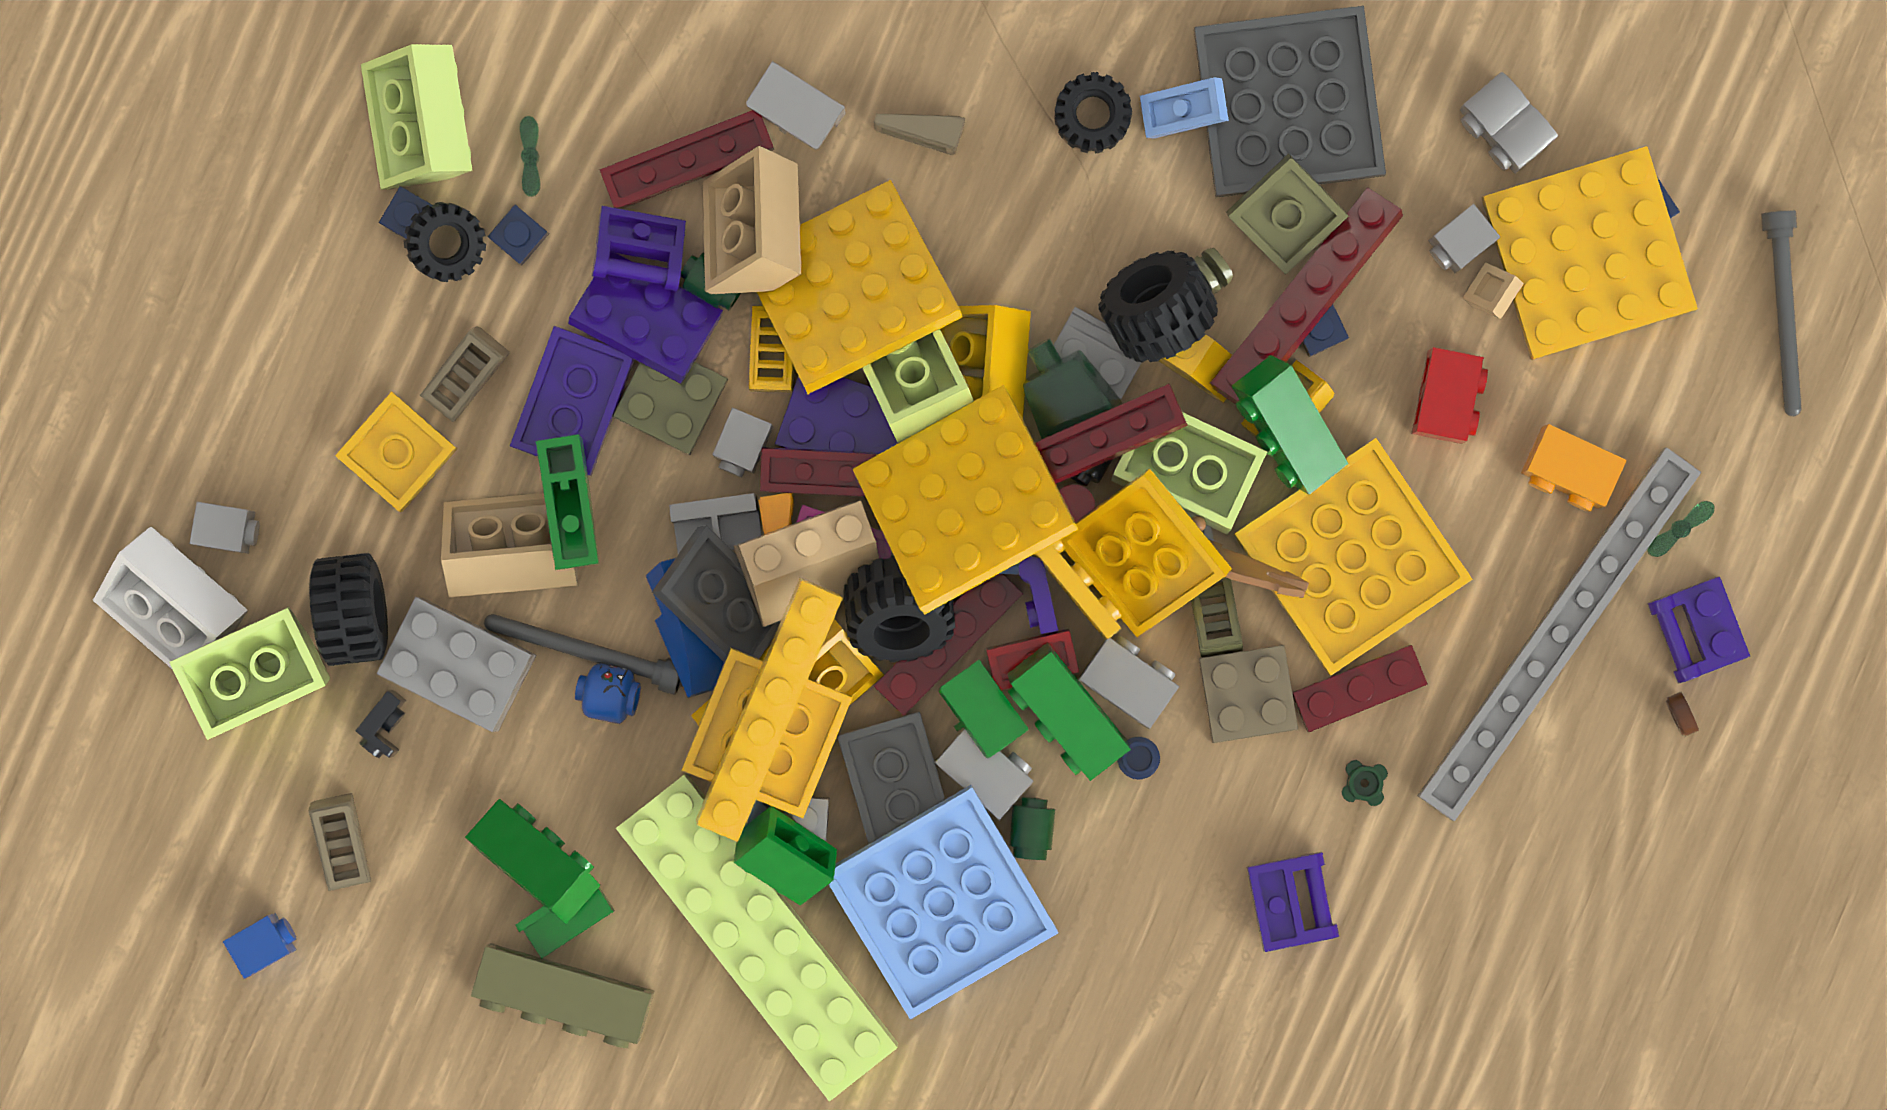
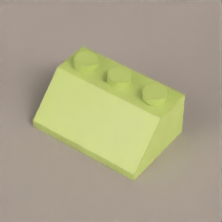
(416, 116)
(250, 672)

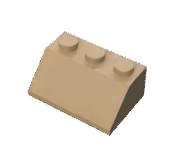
(752, 224)
(499, 547)
(815, 549)

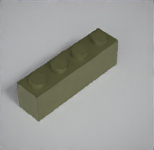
(562, 994)

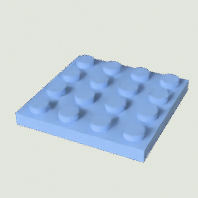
(940, 902)

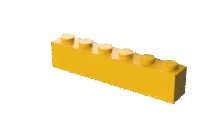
(768, 709)

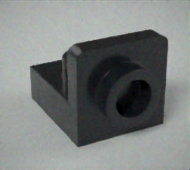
(383, 716)

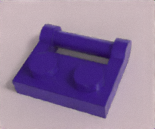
(642, 237)
(1040, 609)
(1711, 624)
(1278, 902)

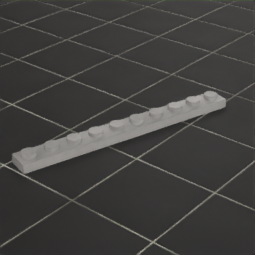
(1559, 634)

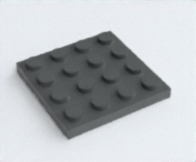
(1295, 90)

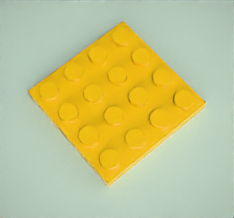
(1590, 252)
(860, 289)
(964, 499)
(1363, 551)

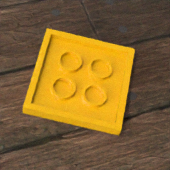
(1145, 553)
(1075, 583)
(803, 746)

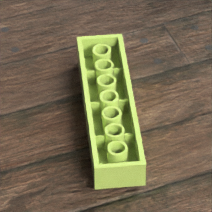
(759, 941)

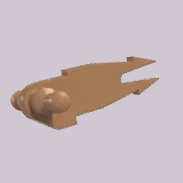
(1255, 572)

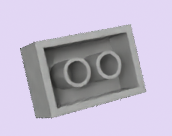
(456, 664)

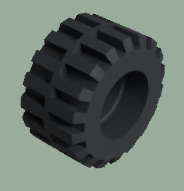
(1158, 306)
(348, 609)
(886, 618)

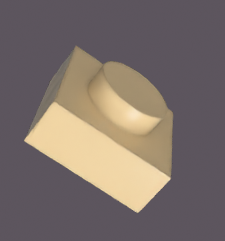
(1493, 290)

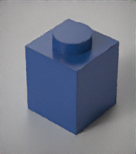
(261, 944)

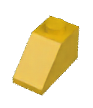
(1200, 364)

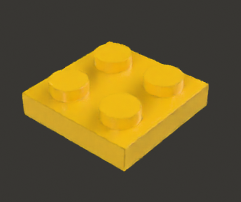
(396, 452)

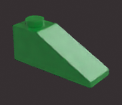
(568, 501)

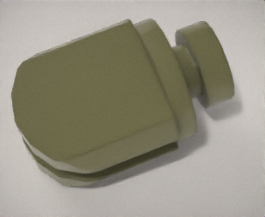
(1214, 269)

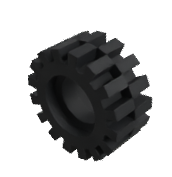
(1093, 86)
(419, 235)

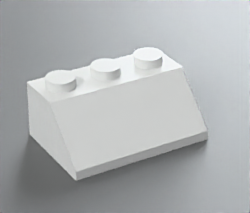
(166, 598)

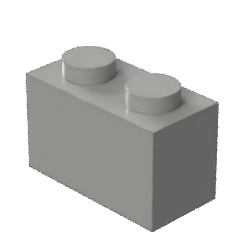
(1128, 681)
(995, 779)

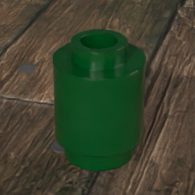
(694, 277)
(1032, 829)

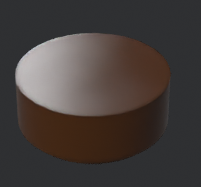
(1682, 714)

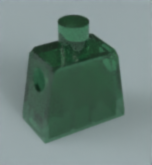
(1065, 389)

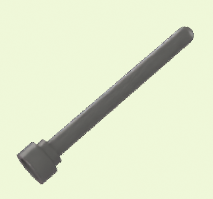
(1779, 229)
(662, 673)

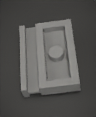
(1099, 346)

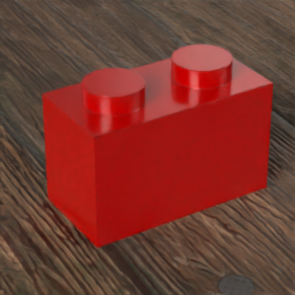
(1449, 396)

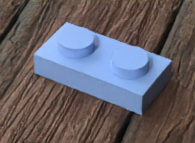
(1184, 108)

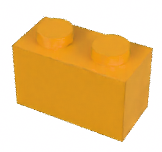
(1572, 467)

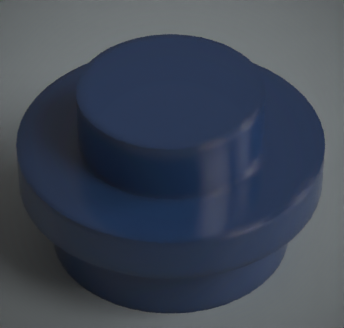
(1141, 759)

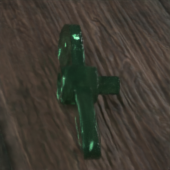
(530, 156)
(1681, 529)

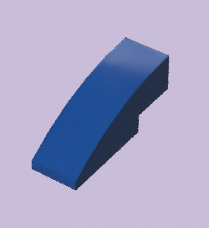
(692, 658)

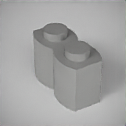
(1507, 123)

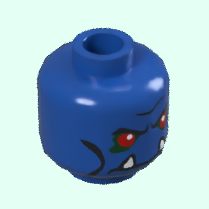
(608, 693)

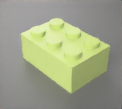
(918, 385)
(1200, 468)

